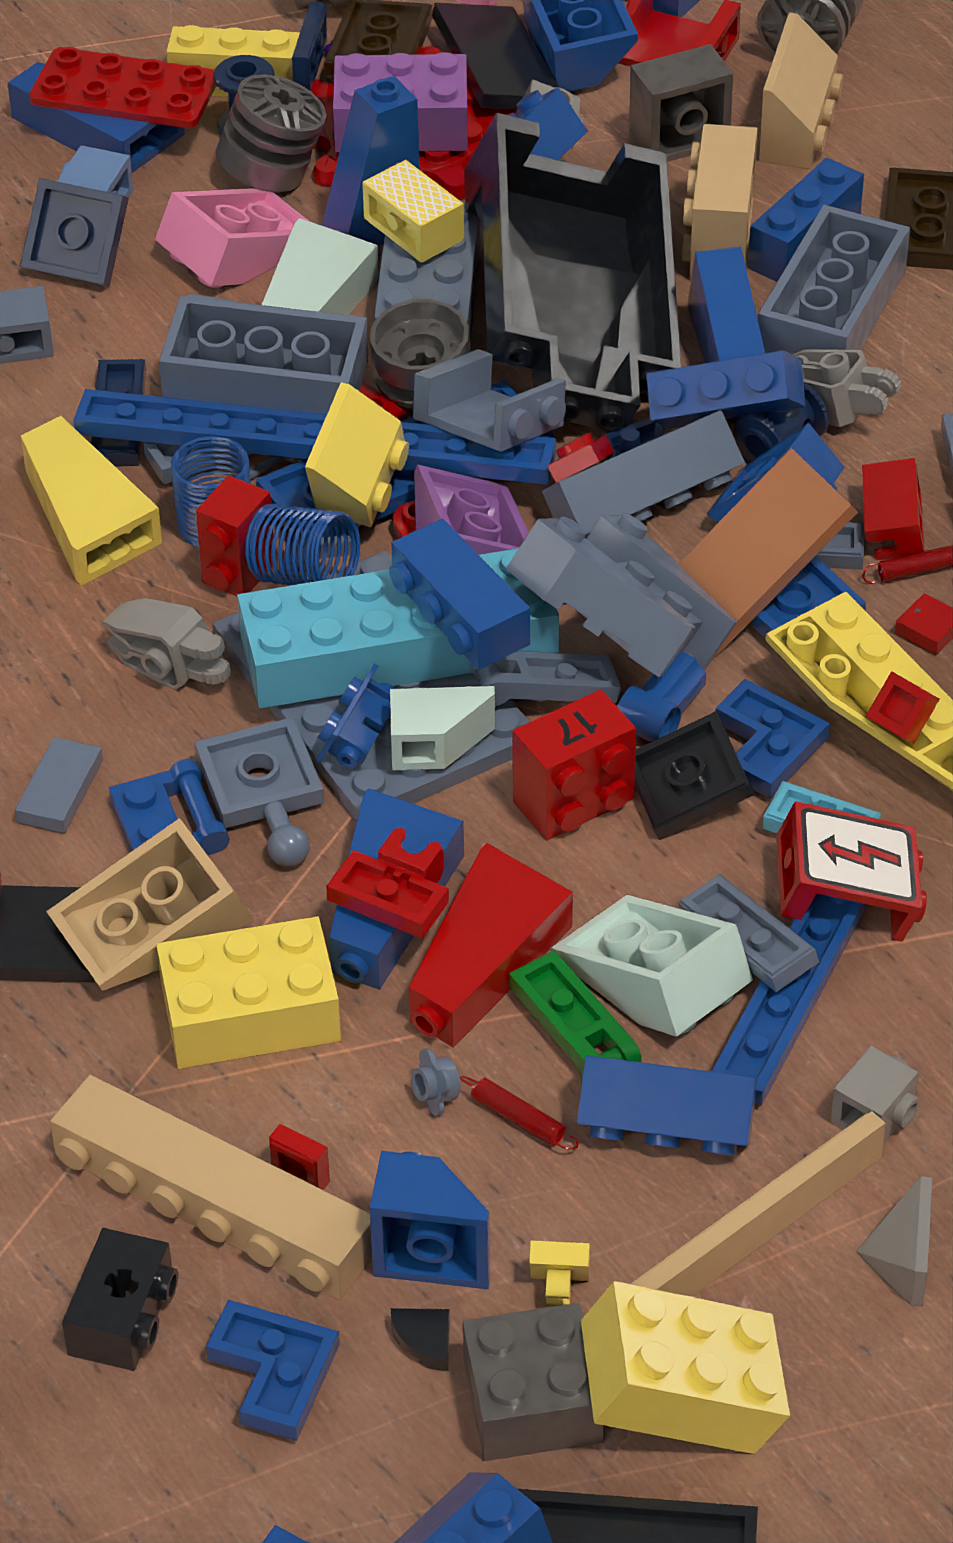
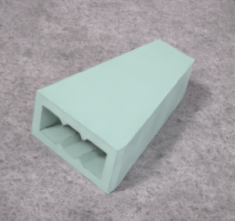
(323, 270)

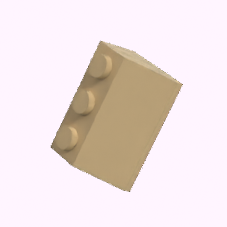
(799, 97)

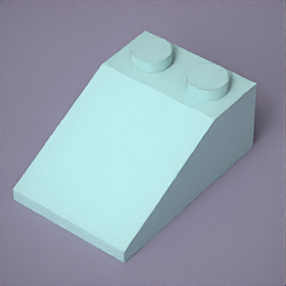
(658, 962)

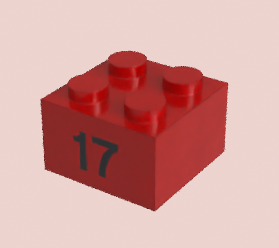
(573, 764)

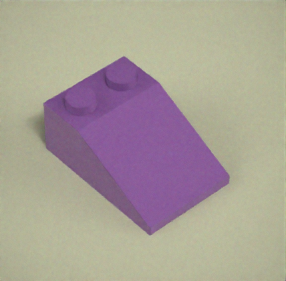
(473, 507)

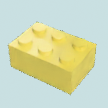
(249, 992)
(684, 1368)

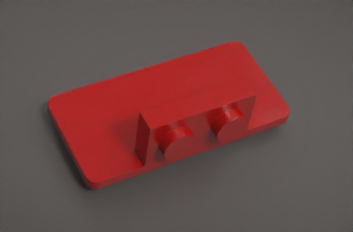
(124, 87)

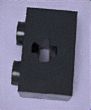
(119, 1299)

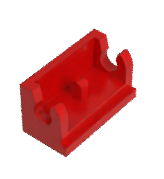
(893, 507)

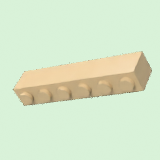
(213, 1187)

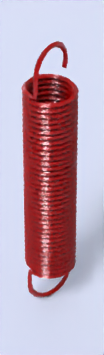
(913, 564)
(518, 1112)

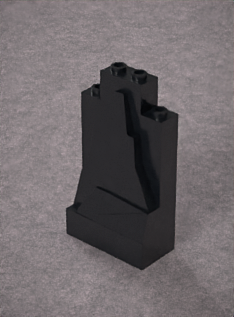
(576, 269)

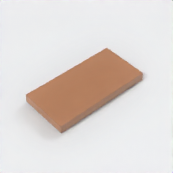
(767, 539)

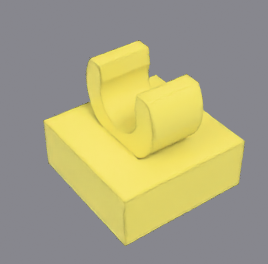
(559, 1265)

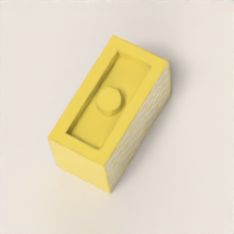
(413, 211)

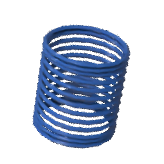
(199, 492)
(311, 544)

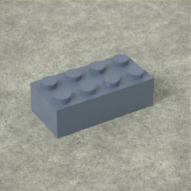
(444, 277)
(835, 283)
(261, 355)

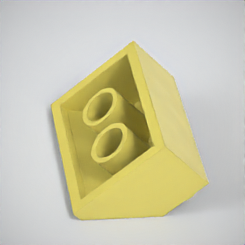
(213, 45)

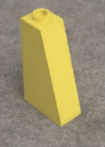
(88, 501)

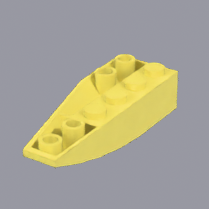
(846, 664)

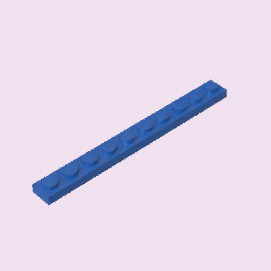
(295, 433)

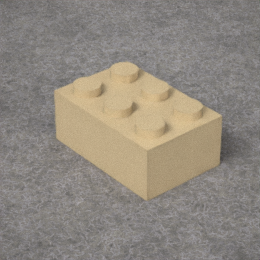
(720, 191)

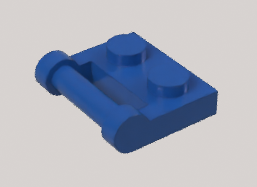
(146, 810)

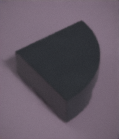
(423, 1334)

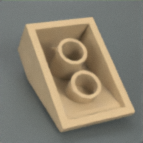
(147, 898)

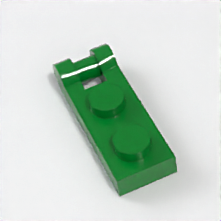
(570, 1011)

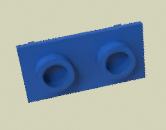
(345, 733)

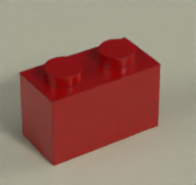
(222, 535)

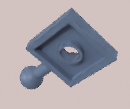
(248, 798)

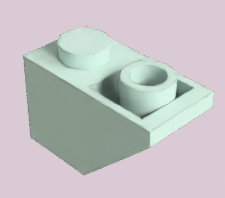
(438, 724)

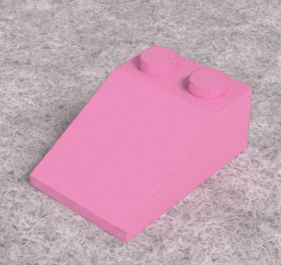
(226, 233)

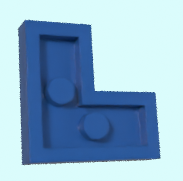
(776, 732)
(287, 1361)

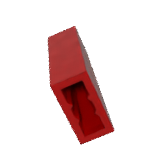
(494, 926)

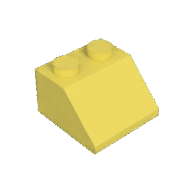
(356, 457)

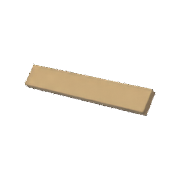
(769, 1210)

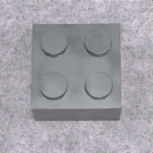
(676, 97)
(529, 1381)

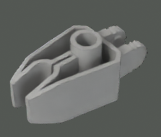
(847, 383)
(166, 643)

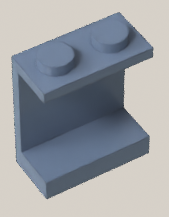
(461, 401)

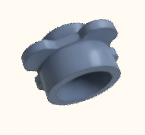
(435, 1081)

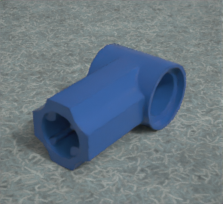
(660, 702)

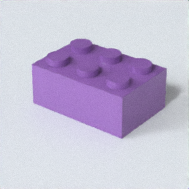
(435, 81)

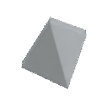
(901, 1243)

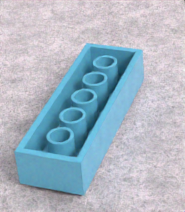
(322, 633)

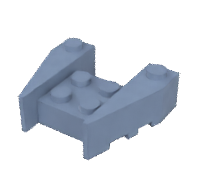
(623, 589)

